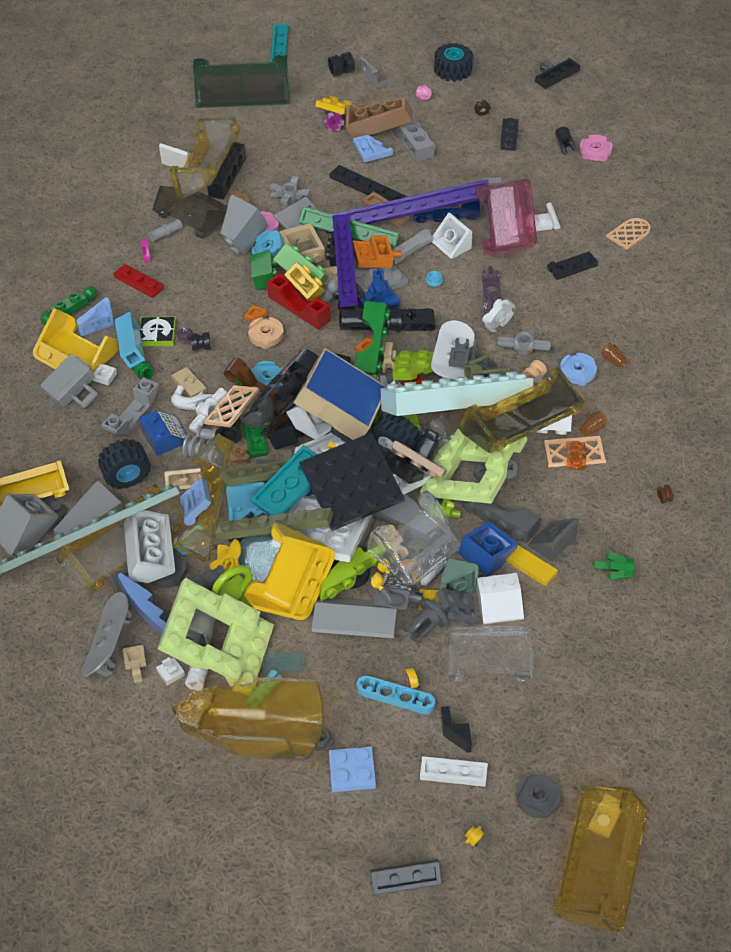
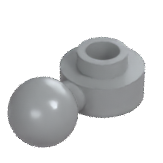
(330, 289)

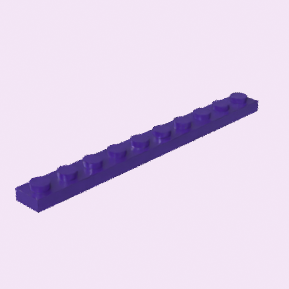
(415, 204)

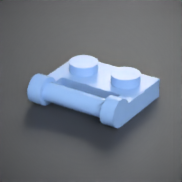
(195, 501)

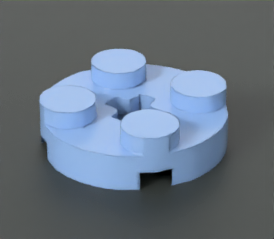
(581, 376)

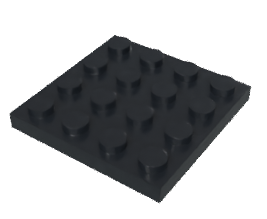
(352, 481)

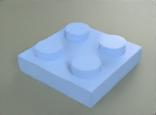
(352, 769)

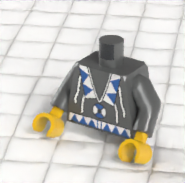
(392, 591)

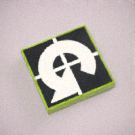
(158, 330)

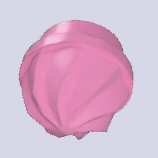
(423, 92)

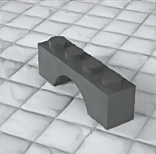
(519, 524)

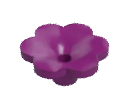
(338, 121)

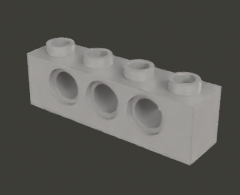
(415, 140)

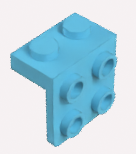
(239, 500)

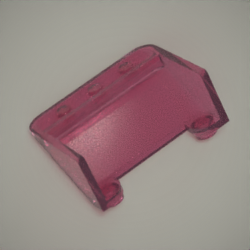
(509, 216)

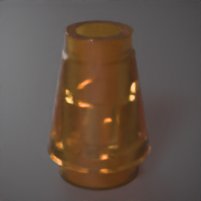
(614, 355)
(594, 423)

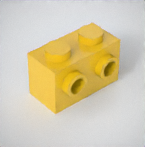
(304, 282)

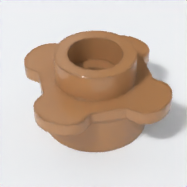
(240, 454)

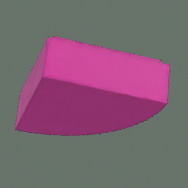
(145, 249)

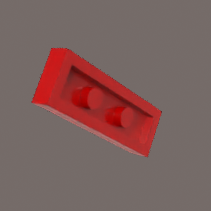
(138, 280)

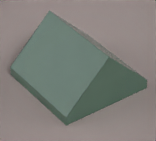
(460, 576)

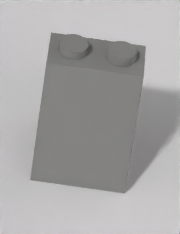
(242, 225)
(23, 522)

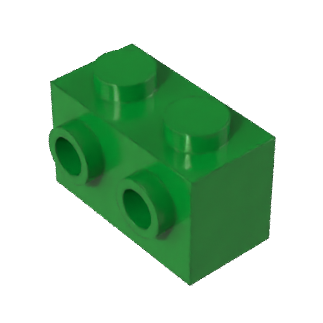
(263, 268)

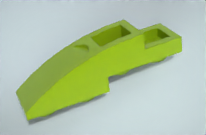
(344, 573)

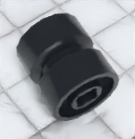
(341, 64)

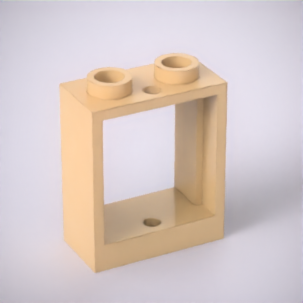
(305, 233)

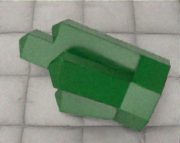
(622, 565)

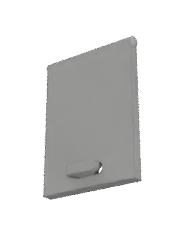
(290, 216)

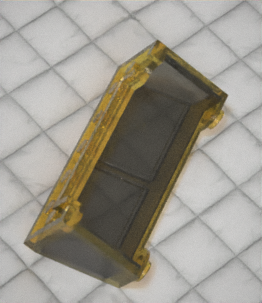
(522, 413)

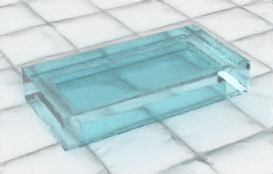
(284, 663)

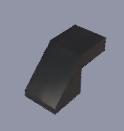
(456, 733)

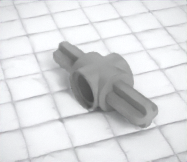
(524, 343)

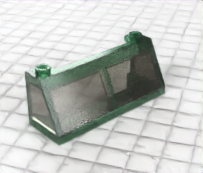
(241, 83)

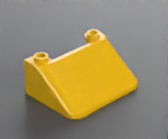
(60, 342)
(40, 481)
(294, 575)

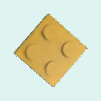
(333, 104)

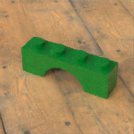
(375, 317)

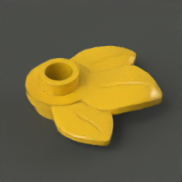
(227, 556)

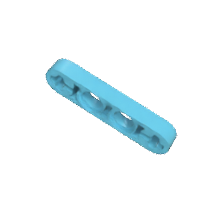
(397, 692)

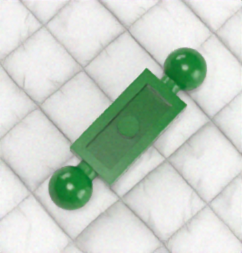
(72, 303)

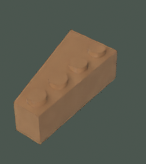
(377, 117)

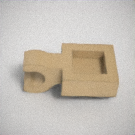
(389, 357)
(134, 659)

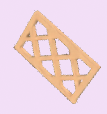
(245, 401)
(562, 442)

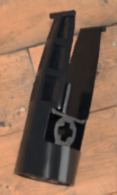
(299, 369)

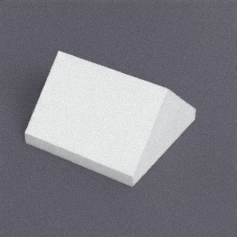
(173, 156)
(452, 237)

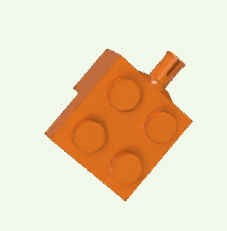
(374, 253)

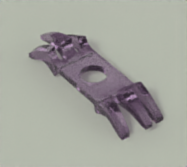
(490, 296)

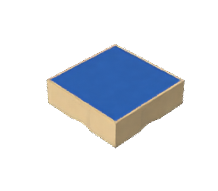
(340, 395)

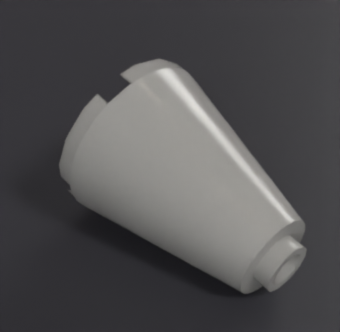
(201, 628)

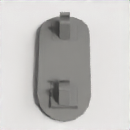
(107, 635)

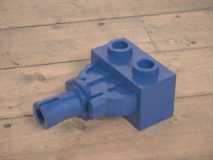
(380, 292)

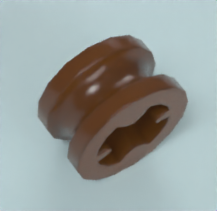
(665, 494)

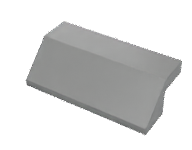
(354, 618)

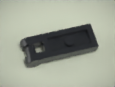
(572, 265)

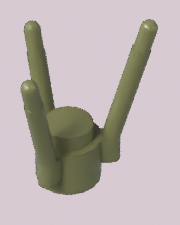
(475, 369)

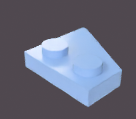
(370, 149)
(96, 318)

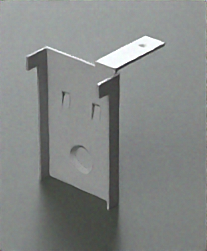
(371, 73)

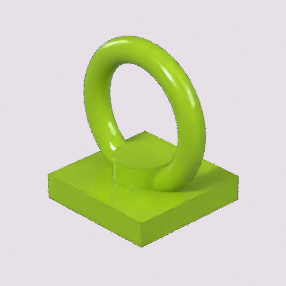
(236, 586)

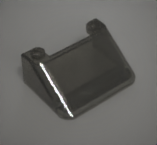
(196, 210)

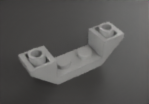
(144, 397)

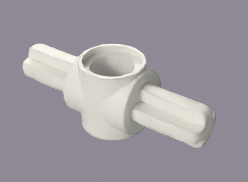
(205, 408)

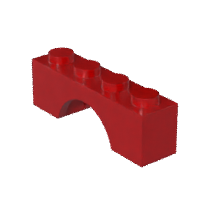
(283, 292)

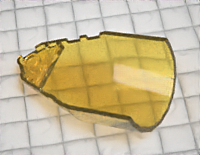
(257, 718)

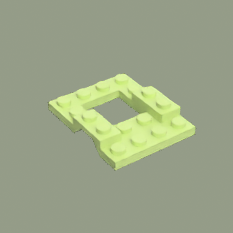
(463, 448)
(243, 644)

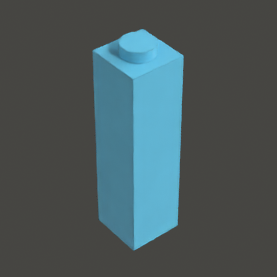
(129, 340)

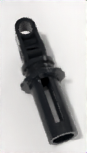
(399, 320)

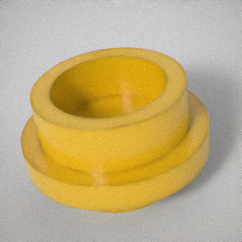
(474, 835)

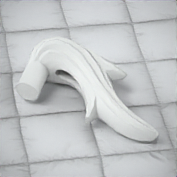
(188, 403)

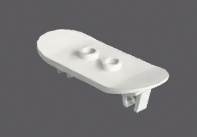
(446, 340)

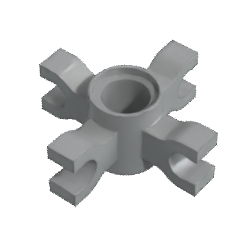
(289, 192)

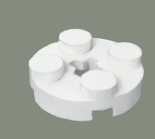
(499, 314)

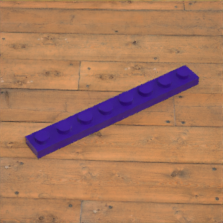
(345, 260)

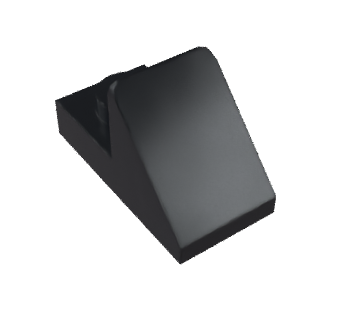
(284, 435)

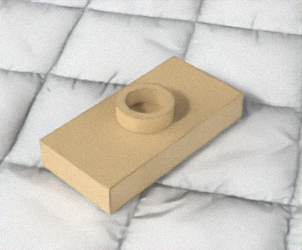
(189, 381)

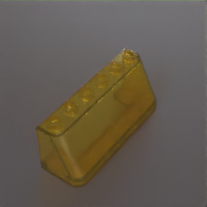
(602, 858)

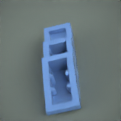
(143, 602)

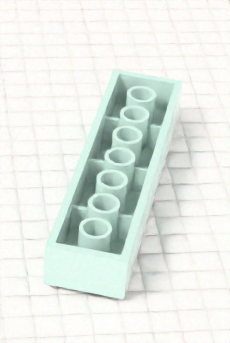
(451, 395)

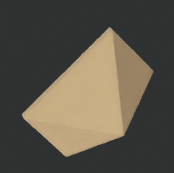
(182, 477)

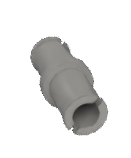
(165, 230)

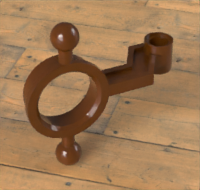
(239, 371)

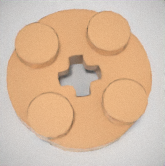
(268, 339)

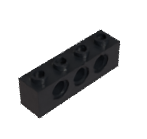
(228, 171)

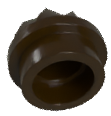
(482, 107)

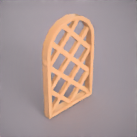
(634, 241)

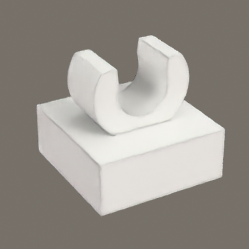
(170, 670)

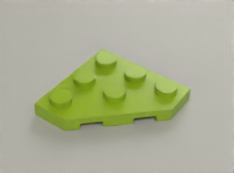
(411, 364)

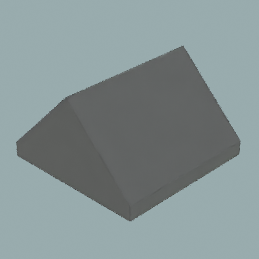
(555, 538)

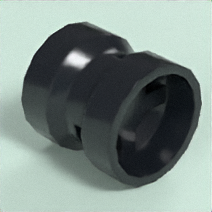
(200, 341)

